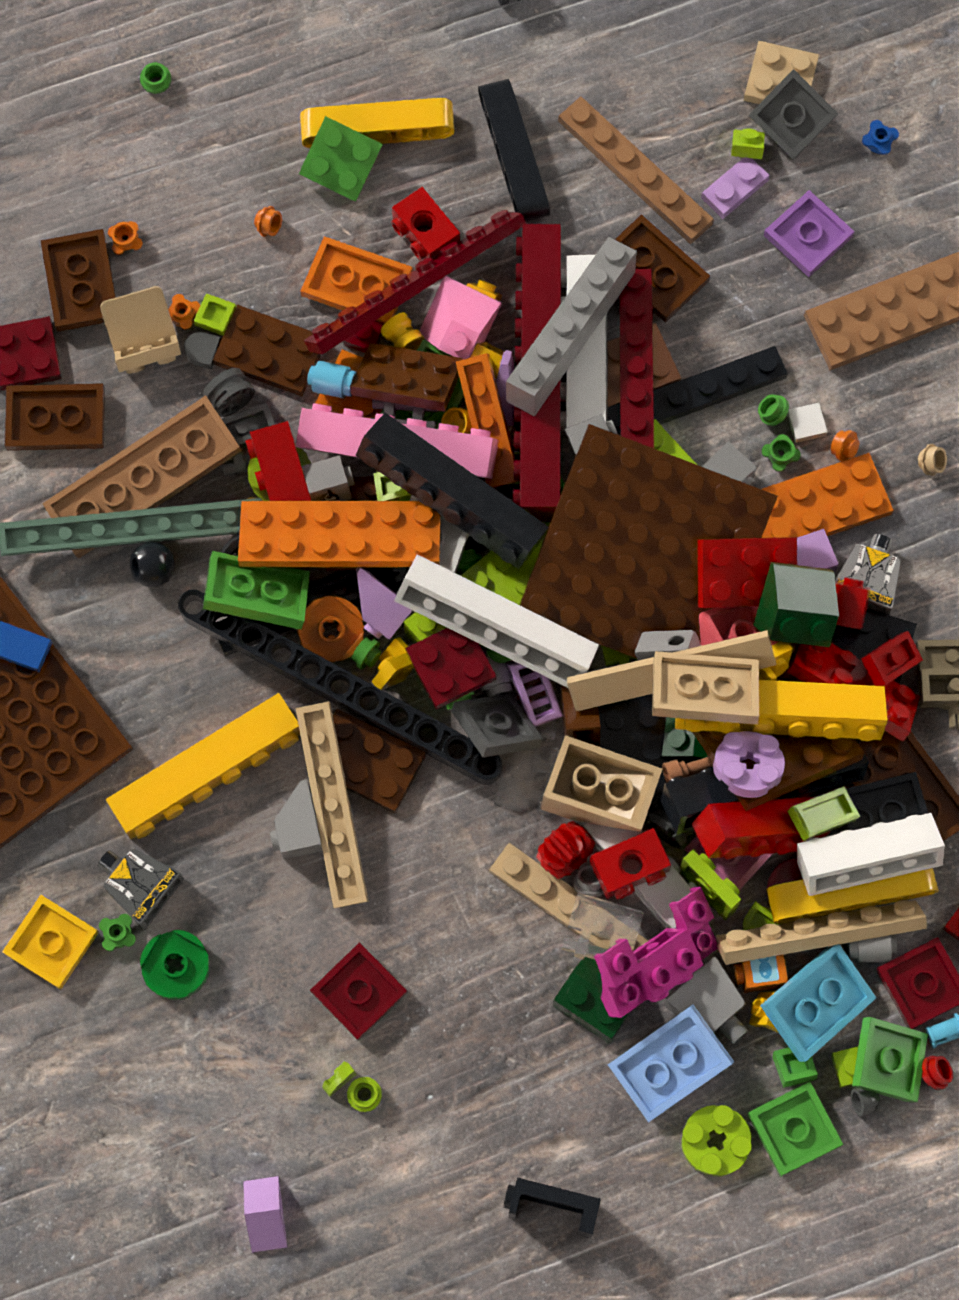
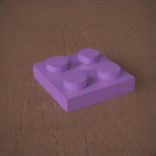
(808, 233)

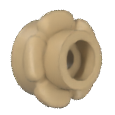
(932, 460)

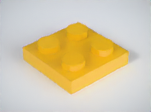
(50, 942)

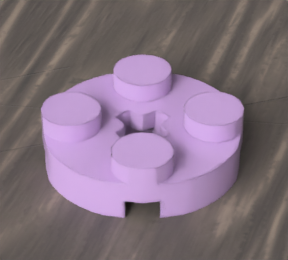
(754, 746)

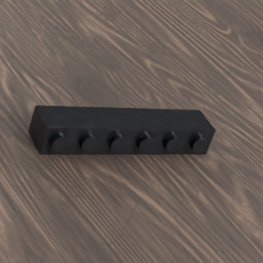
(451, 490)
(688, 796)

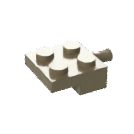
(939, 677)

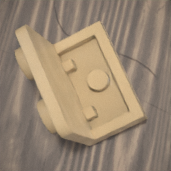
(140, 329)

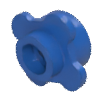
(876, 145)

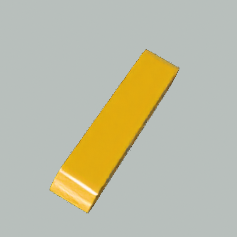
(385, 120)
(791, 899)

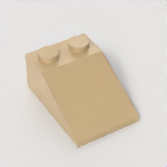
(600, 786)

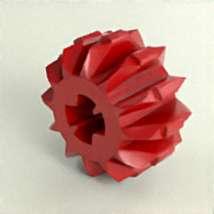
(565, 849)

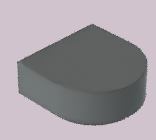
(201, 349)

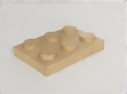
(705, 688)

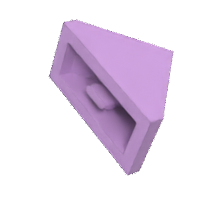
(264, 1214)

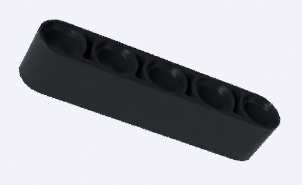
(514, 150)

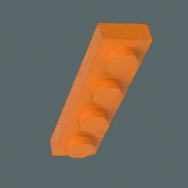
(487, 413)

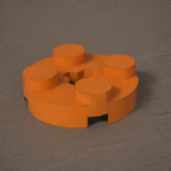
(350, 628)

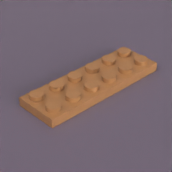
(887, 312)
(151, 467)

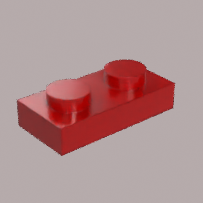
(892, 659)

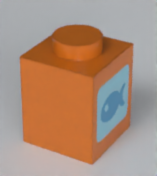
(761, 973)

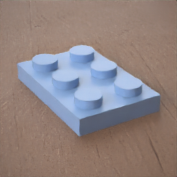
(670, 1063)

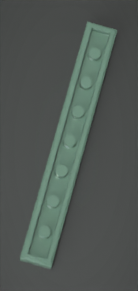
(120, 528)

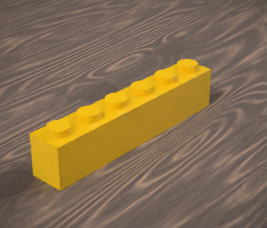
(810, 710)
(205, 766)

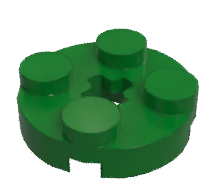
(156, 971)

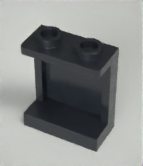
(557, 1198)

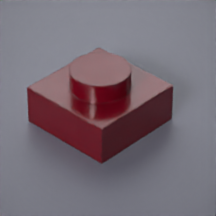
(362, 339)

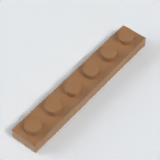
(635, 170)

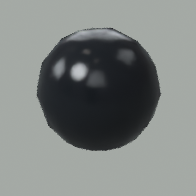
(152, 564)

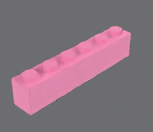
(343, 434)

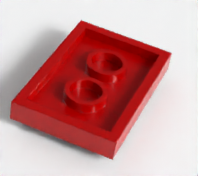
(736, 569)

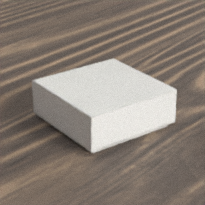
(807, 422)

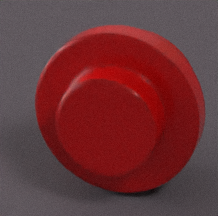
(937, 1072)

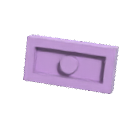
(735, 186)

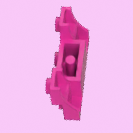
(661, 962)

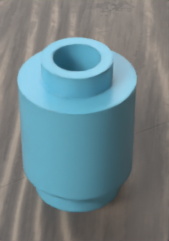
(331, 379)

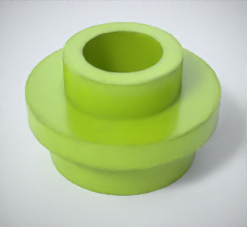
(364, 1083)

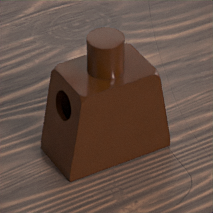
(582, 724)

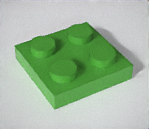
(340, 159)
(890, 1059)
(795, 1129)

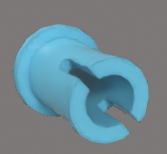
(943, 1031)

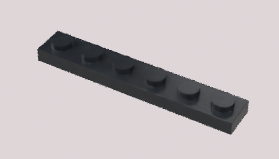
(712, 386)

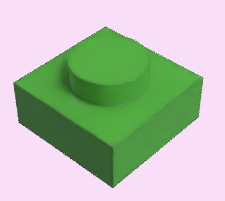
(791, 1070)

